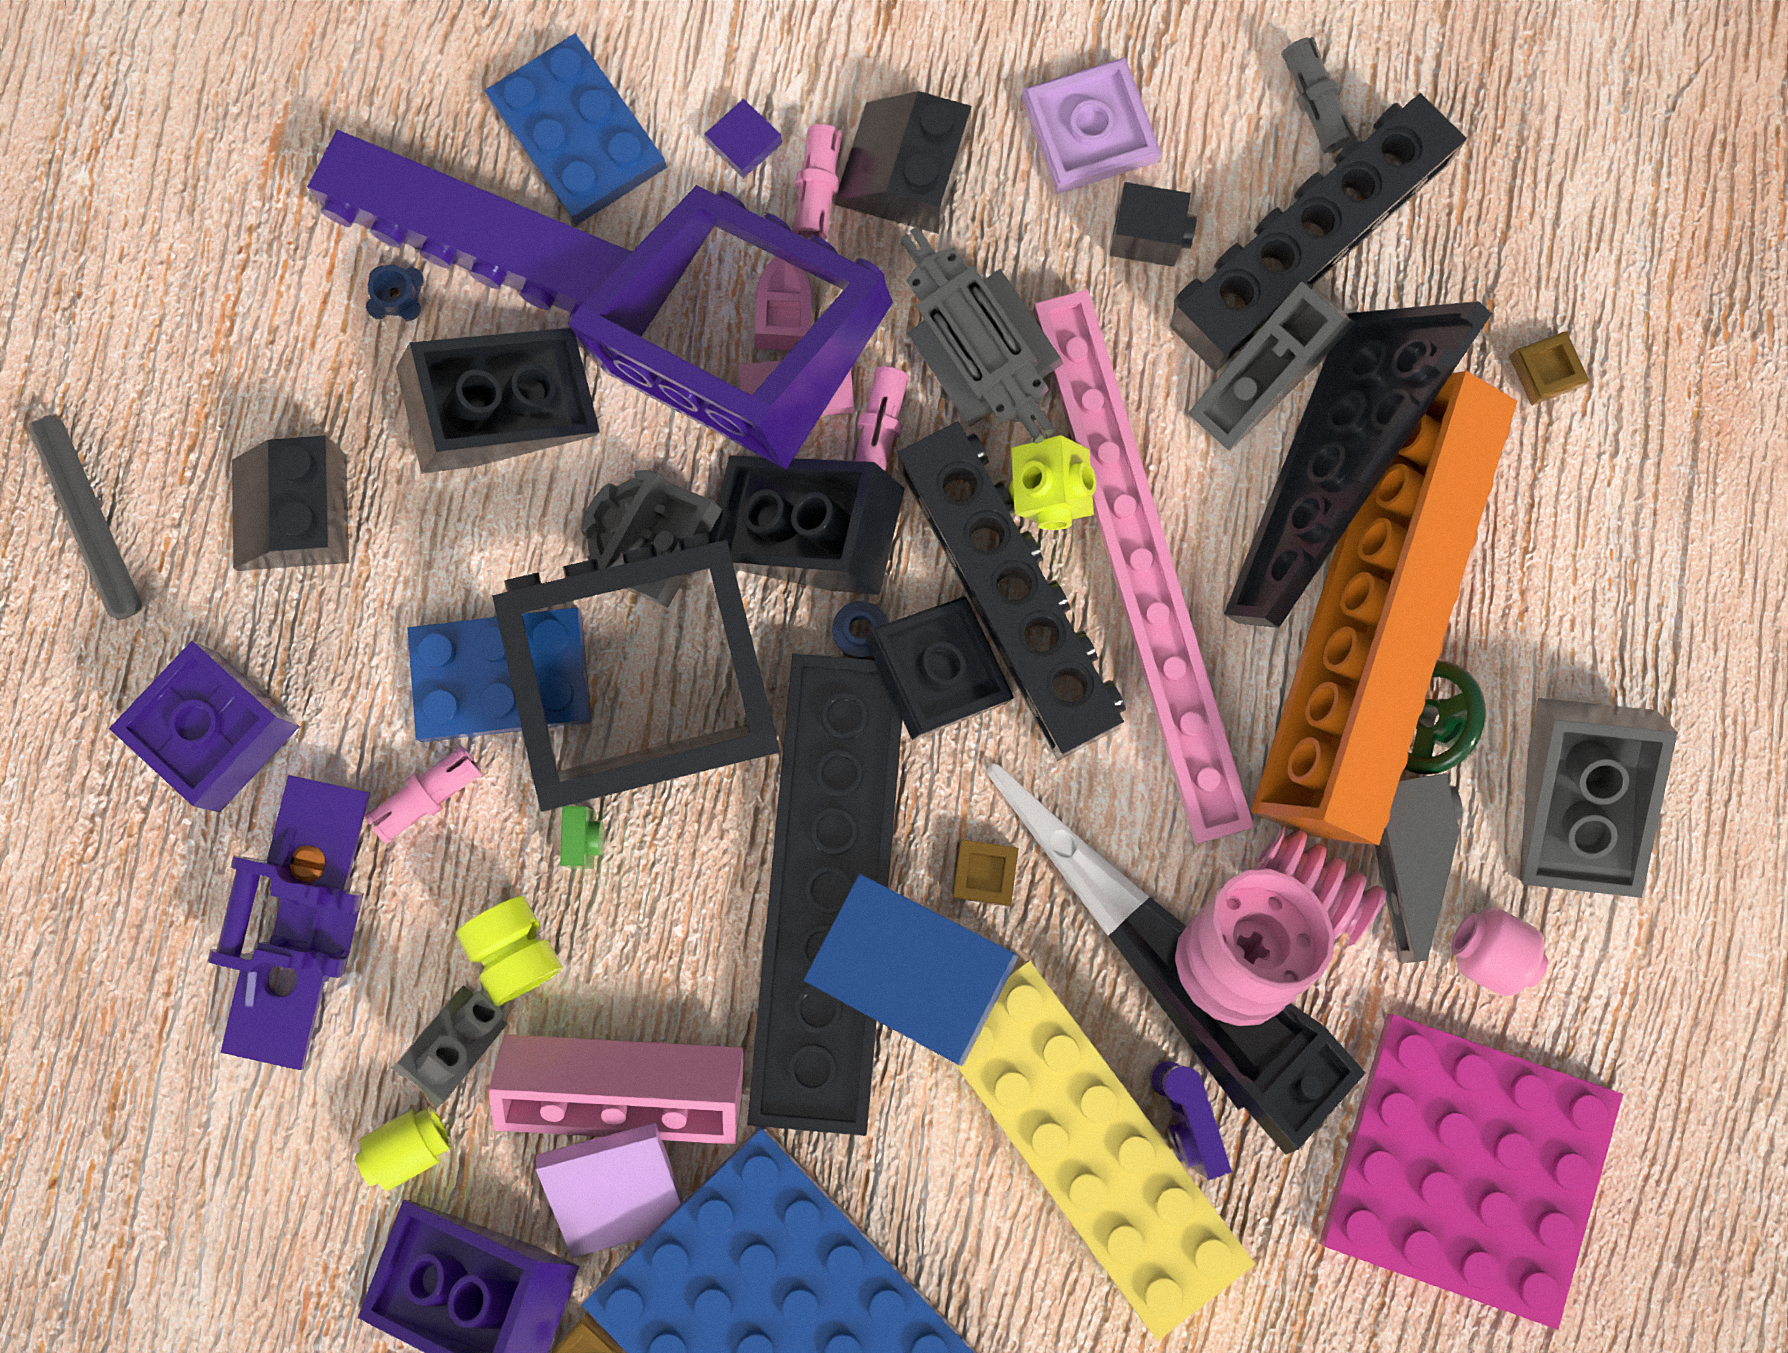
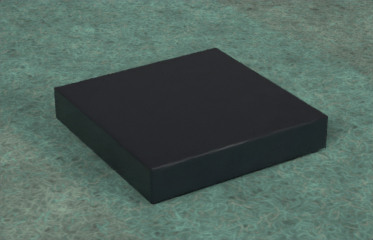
(938, 667)

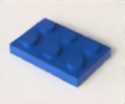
(576, 129)
(465, 680)

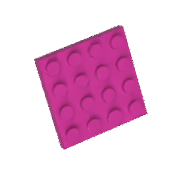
(1471, 1170)

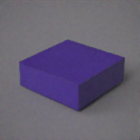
(743, 138)

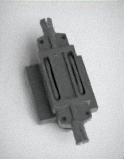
(980, 339)

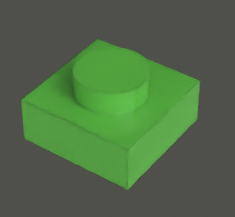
(580, 837)

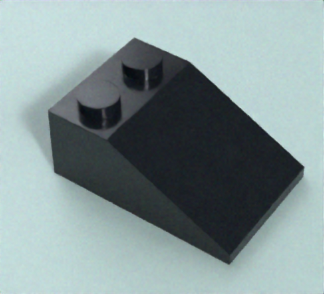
(494, 397)
(810, 523)

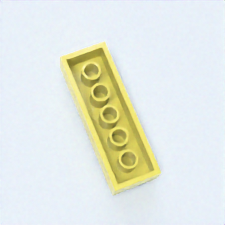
(1100, 1156)

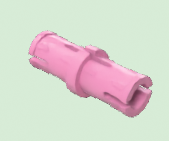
(817, 181)
(886, 391)
(423, 794)

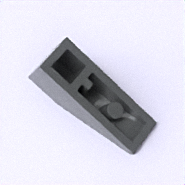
(1271, 364)
(1417, 860)

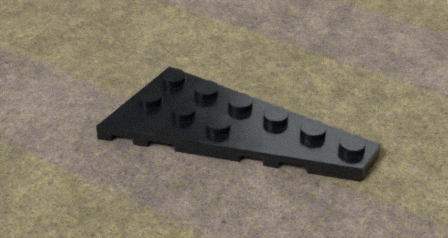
(1352, 428)

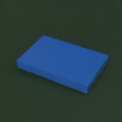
(911, 969)

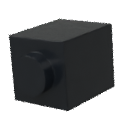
(1152, 224)

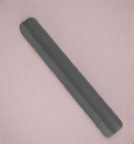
(85, 517)

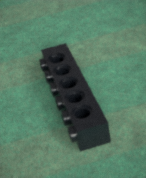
(1413, 133)
(955, 456)

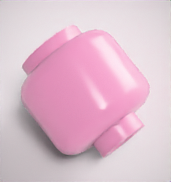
(1499, 951)

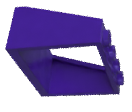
(797, 391)

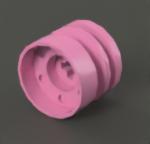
(1254, 947)

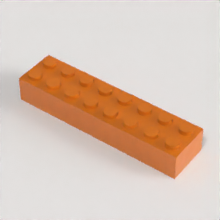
(1384, 622)

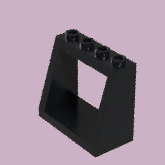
(654, 764)

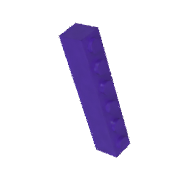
(461, 225)

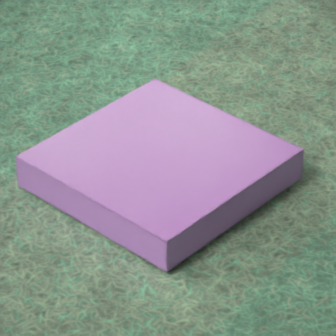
(1091, 125)
(609, 1188)

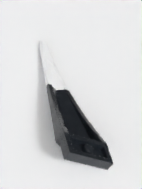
(1279, 1071)

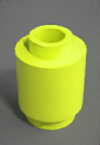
(402, 1148)

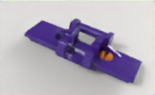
(313, 927)

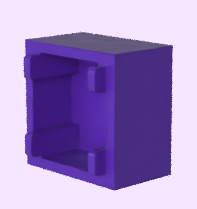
(204, 727)

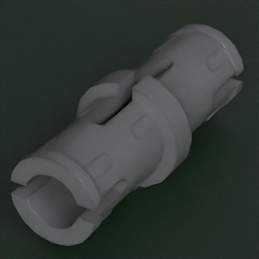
(1318, 95)

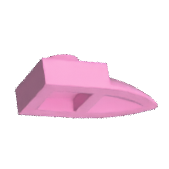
(782, 306)

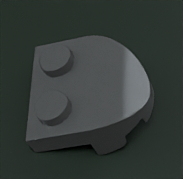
(642, 515)

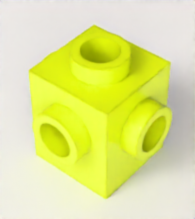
(1052, 482)

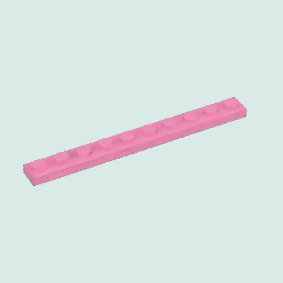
(1144, 573)

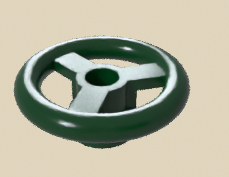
(1458, 724)

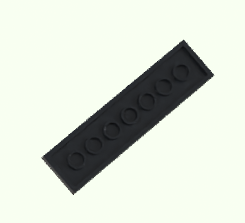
(830, 827)

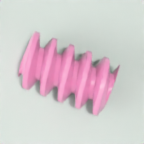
(1343, 899)

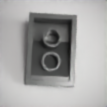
(1593, 796)

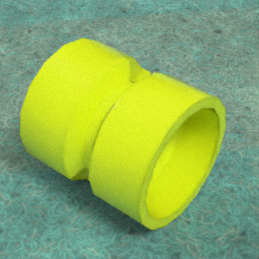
(509, 950)

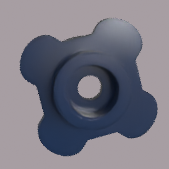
(390, 277)

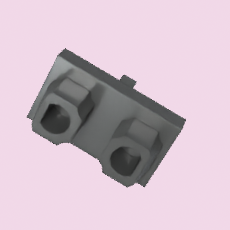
(451, 1044)

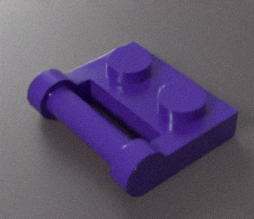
(1195, 1131)

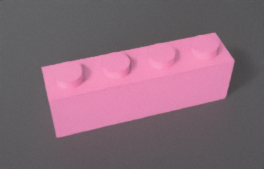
(617, 1087)

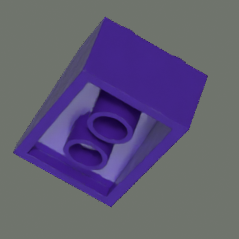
(465, 1287)

